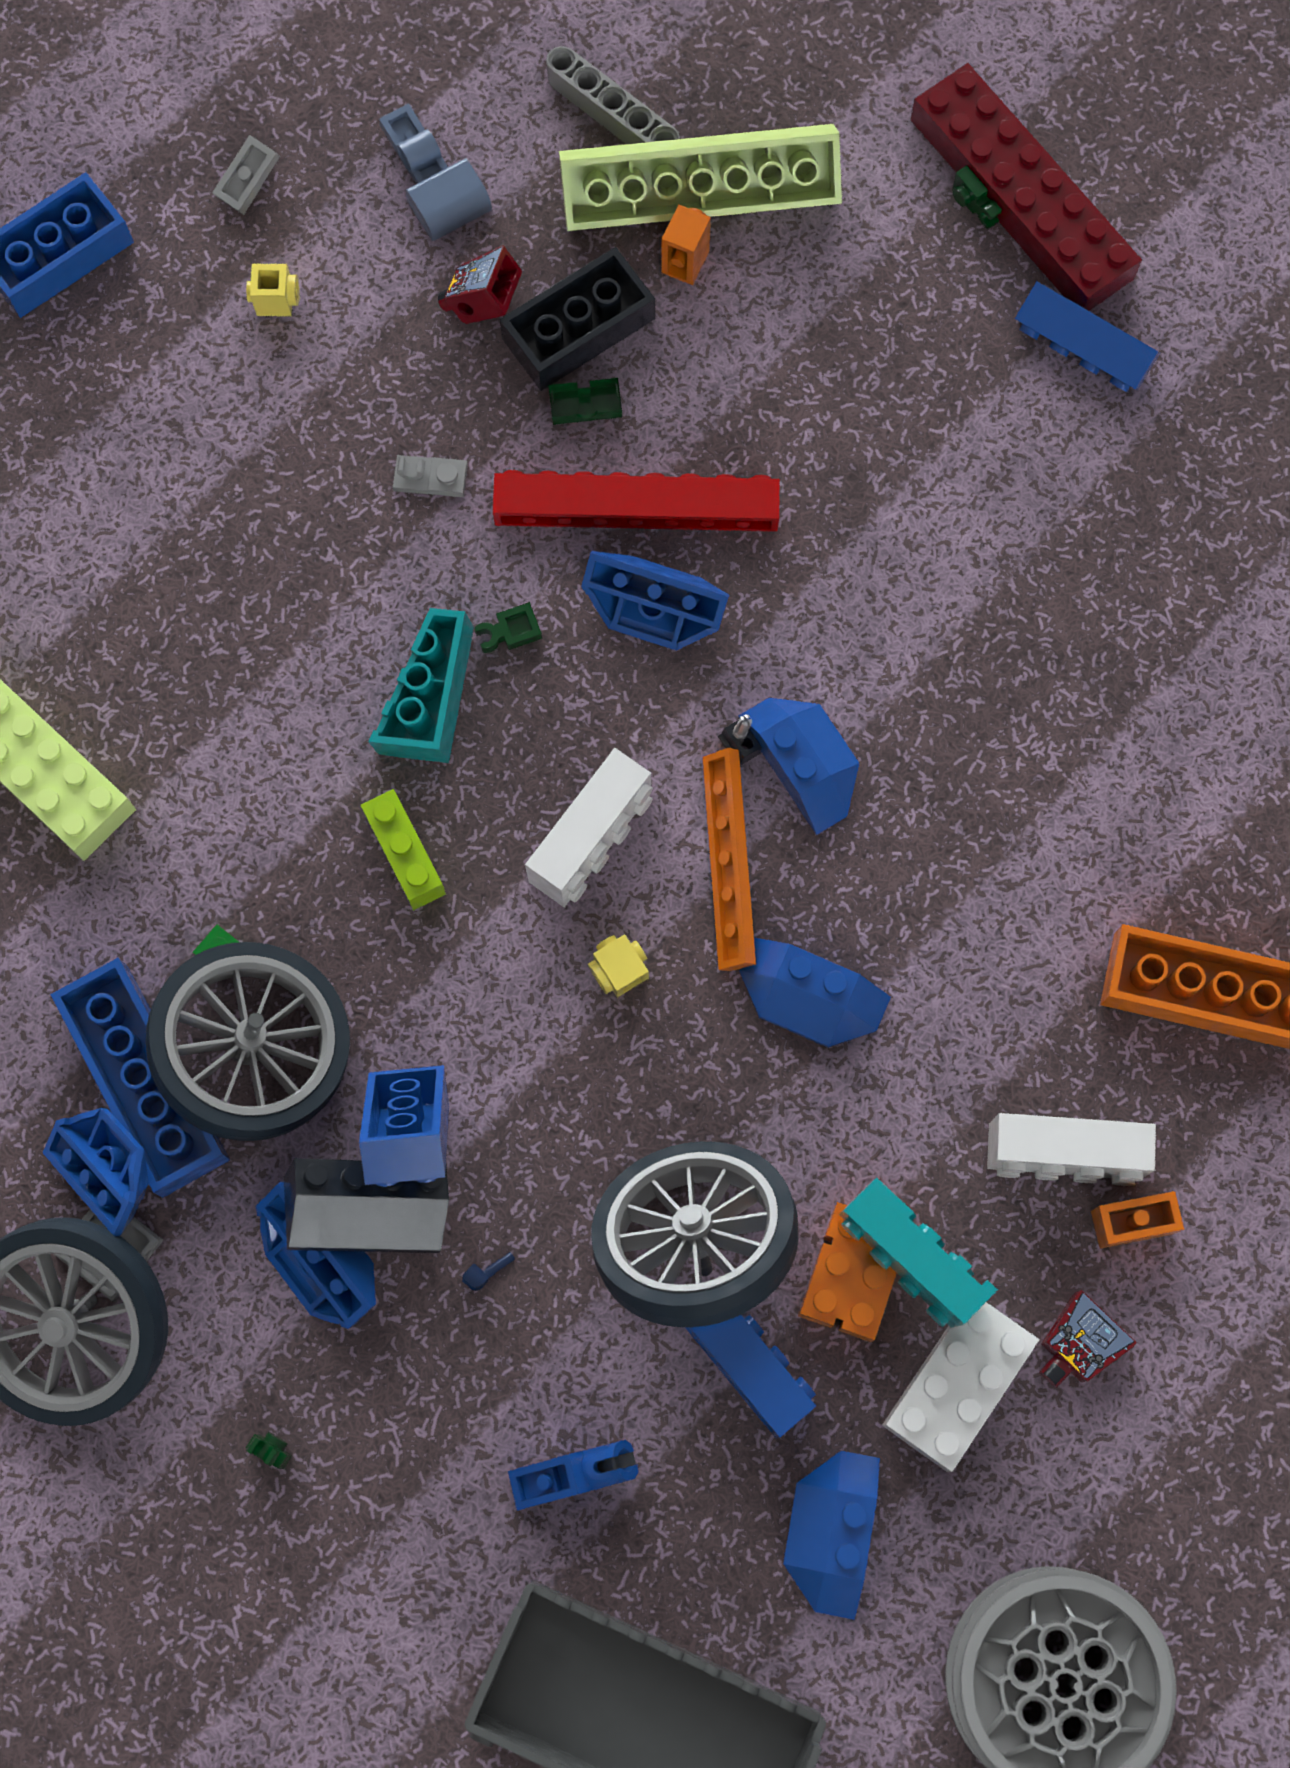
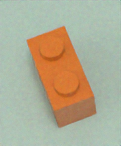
(685, 244)
(1137, 1219)

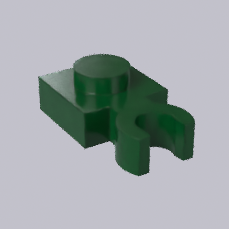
(972, 193)
(514, 626)
(269, 1449)

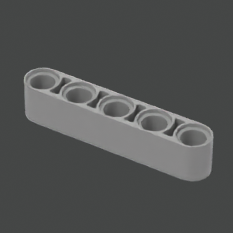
(602, 96)

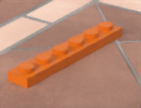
(729, 860)

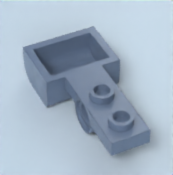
(442, 194)

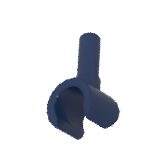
(476, 1278)

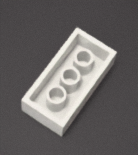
(590, 828)
(1071, 1147)
(960, 1386)

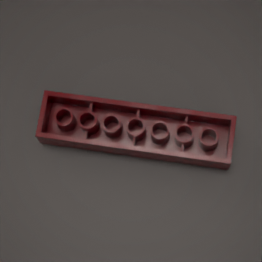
(1036, 197)

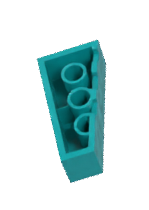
(427, 699)
(915, 1255)

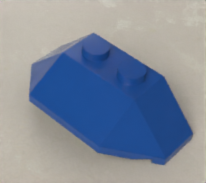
(652, 600)
(807, 758)
(812, 994)
(100, 1165)
(327, 1283)
(833, 1532)

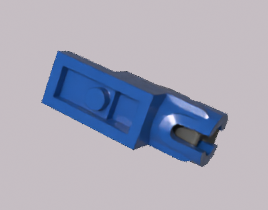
(573, 1474)

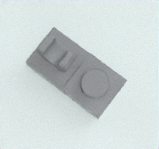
(246, 174)
(430, 475)

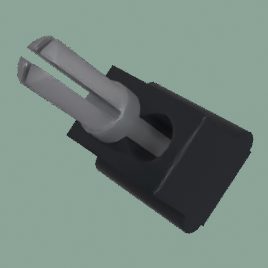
(739, 734)

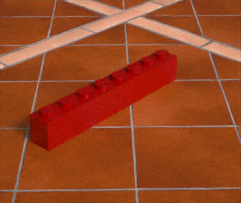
(636, 501)

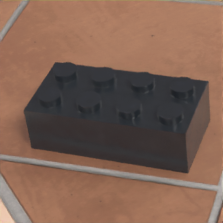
(578, 318)

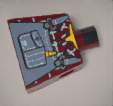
(482, 287)
(1083, 1341)

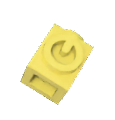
(272, 290)
(619, 965)

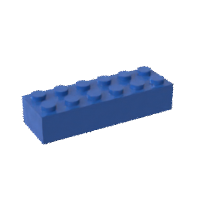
(109, 1028)

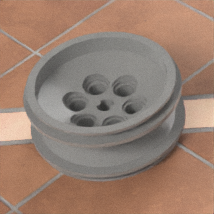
(1012, 1623)

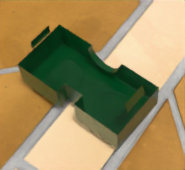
(591, 403)

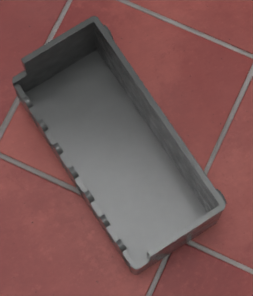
(608, 1695)

